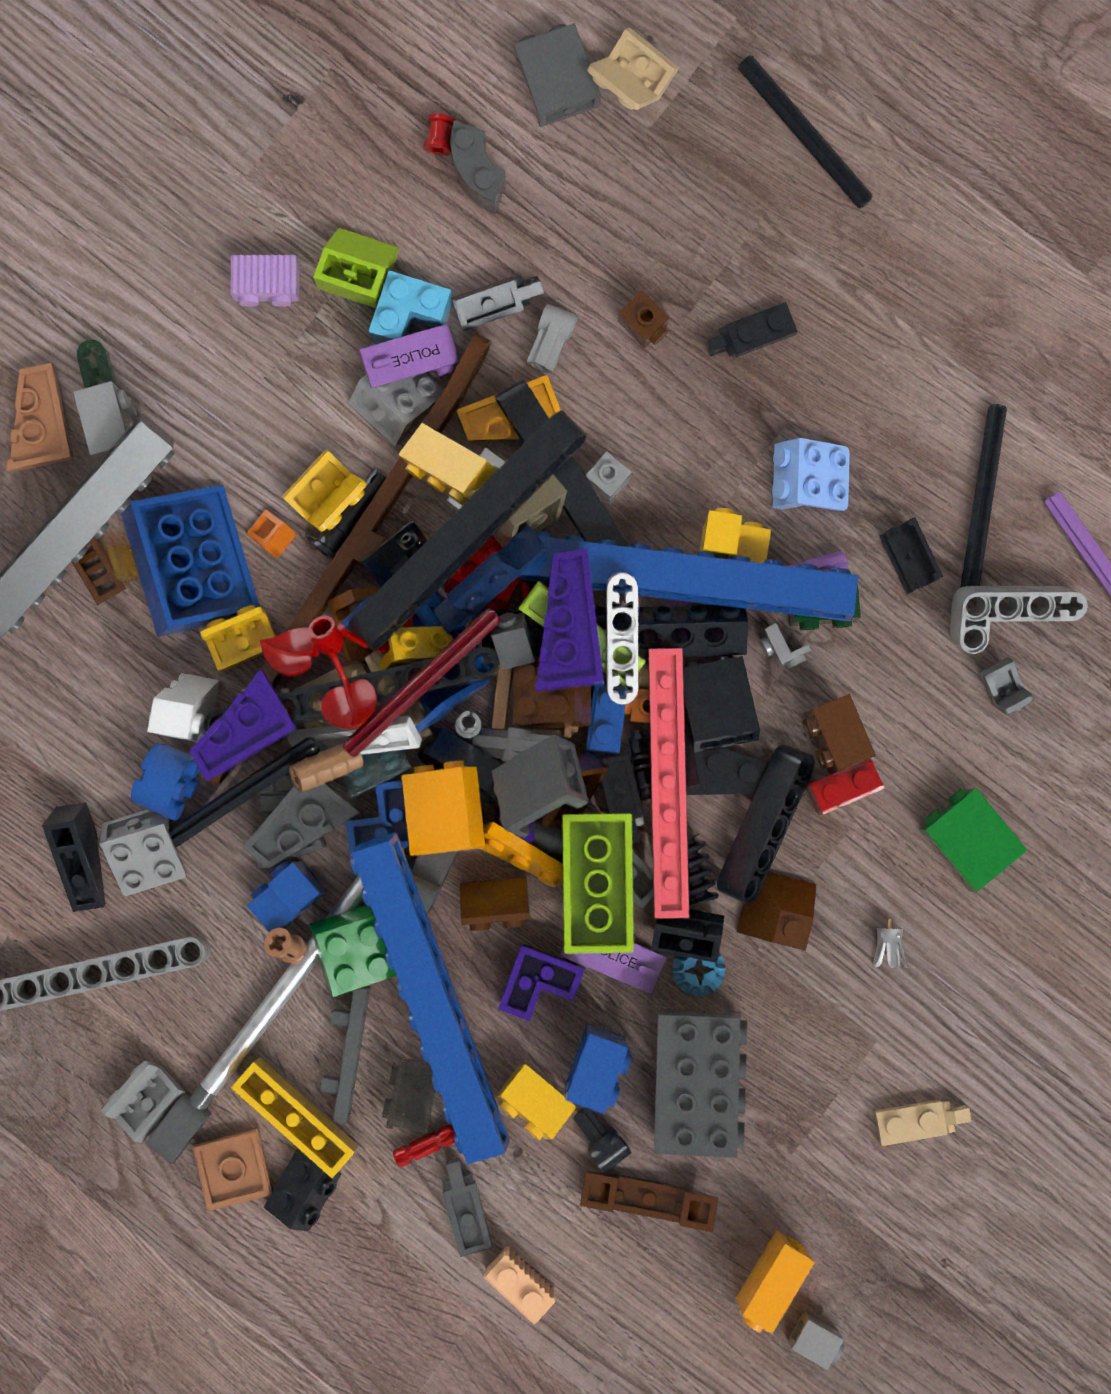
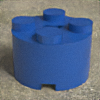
(166, 781)

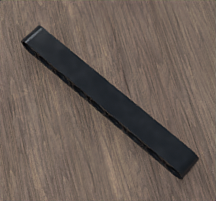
(467, 530)
(401, 675)

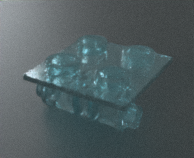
(376, 770)

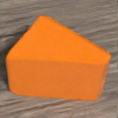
(271, 534)

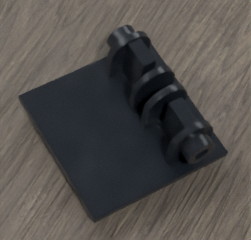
(394, 552)
(641, 760)

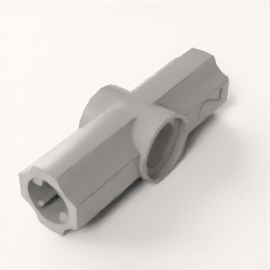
(505, 744)

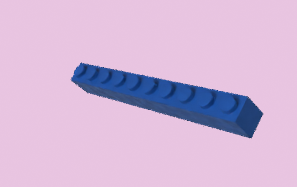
(708, 578)
(430, 997)

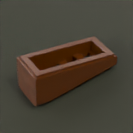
(105, 562)

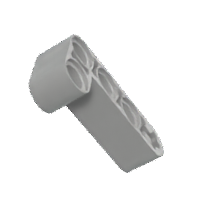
(1018, 609)

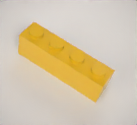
(295, 1117)

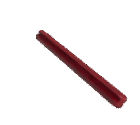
(421, 682)

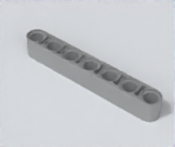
(111, 970)

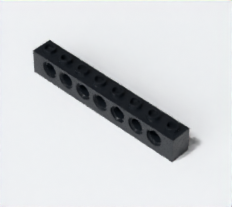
(695, 638)

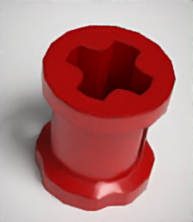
(439, 134)

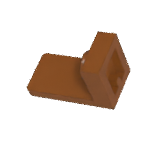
(340, 608)

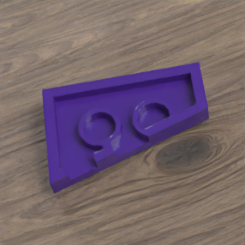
(246, 728)

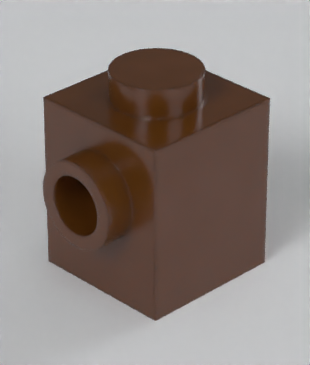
(644, 320)

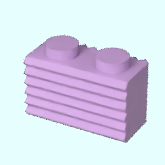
(265, 279)

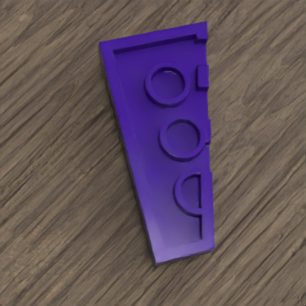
(570, 634)

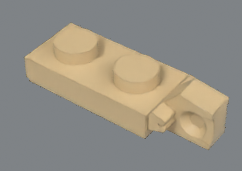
(919, 1121)

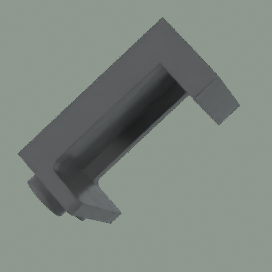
(557, 74)
(538, 783)

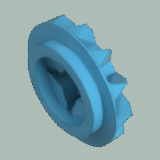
(688, 981)

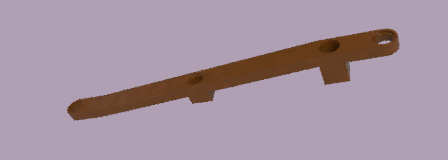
(363, 536)

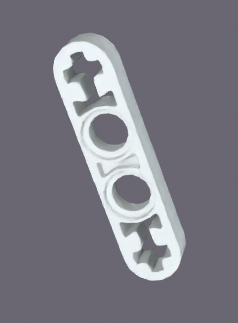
(622, 638)

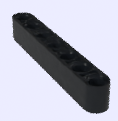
(581, 501)

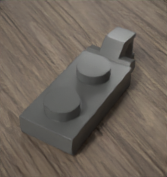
(465, 1210)

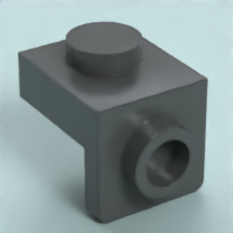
(1005, 687)

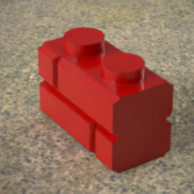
(844, 787)

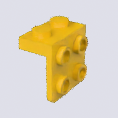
(324, 492)

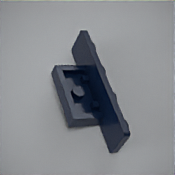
(489, 580)

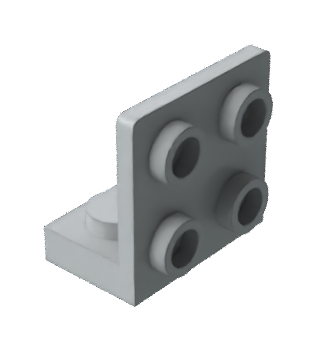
(395, 404)
(141, 851)

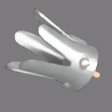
(892, 941)

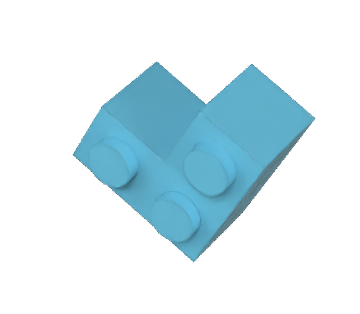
(405, 302)

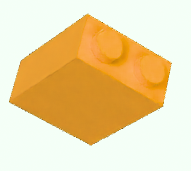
(443, 809)
(774, 1282)

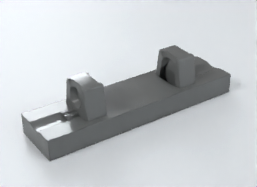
(345, 1084)

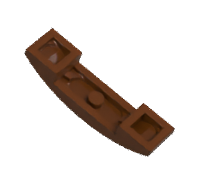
(649, 1199)

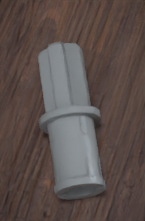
(468, 724)

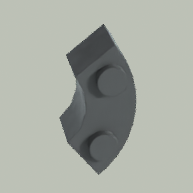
(474, 169)

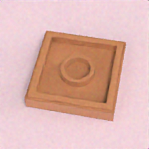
(233, 1169)

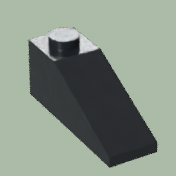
(76, 855)

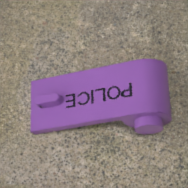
(410, 356)
(635, 969)

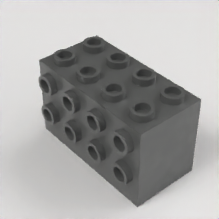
(699, 1083)

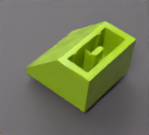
(355, 267)

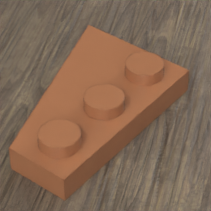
(40, 422)

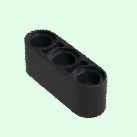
(447, 747)

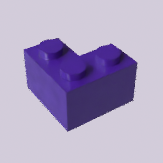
(538, 971)

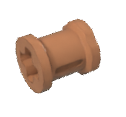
(280, 947)

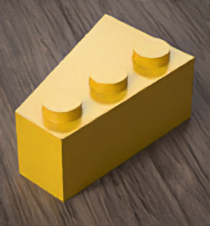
(445, 464)

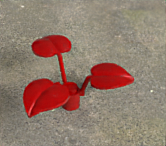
(293, 653)

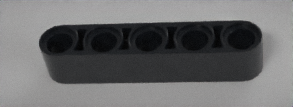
(765, 824)

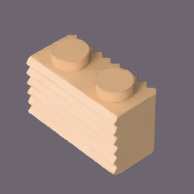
(520, 1285)

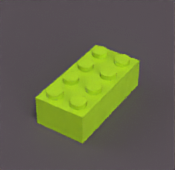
(598, 883)

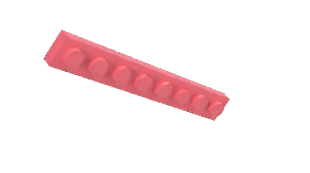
(668, 783)

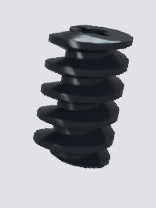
(697, 883)

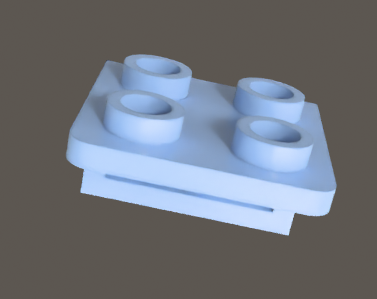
(810, 475)

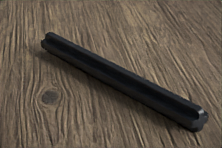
(805, 131)
(984, 495)
(242, 791)

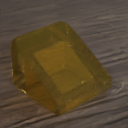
(123, 563)

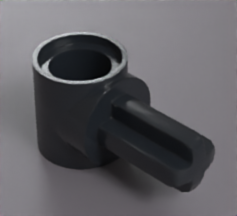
(605, 1145)

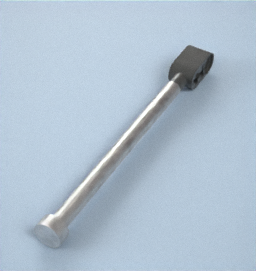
(189, 1111)

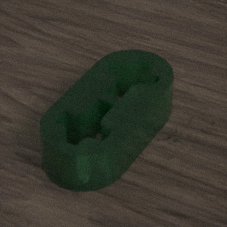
(87, 368)

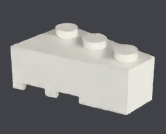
(183, 708)

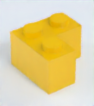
(728, 538)

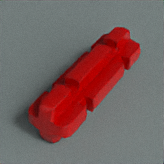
(424, 1146)

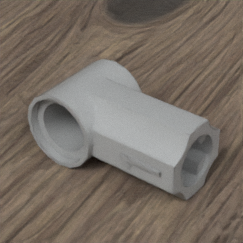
(554, 330)

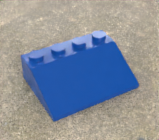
(188, 558)

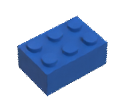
(596, 1069)

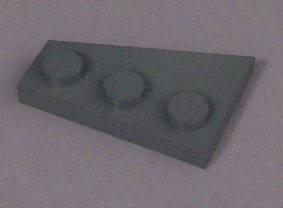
(297, 823)

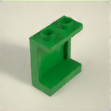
(973, 838)

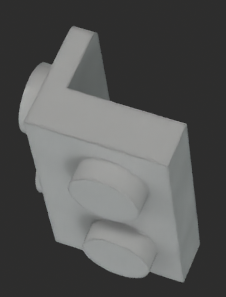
(143, 1100)

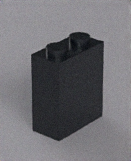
(719, 703)

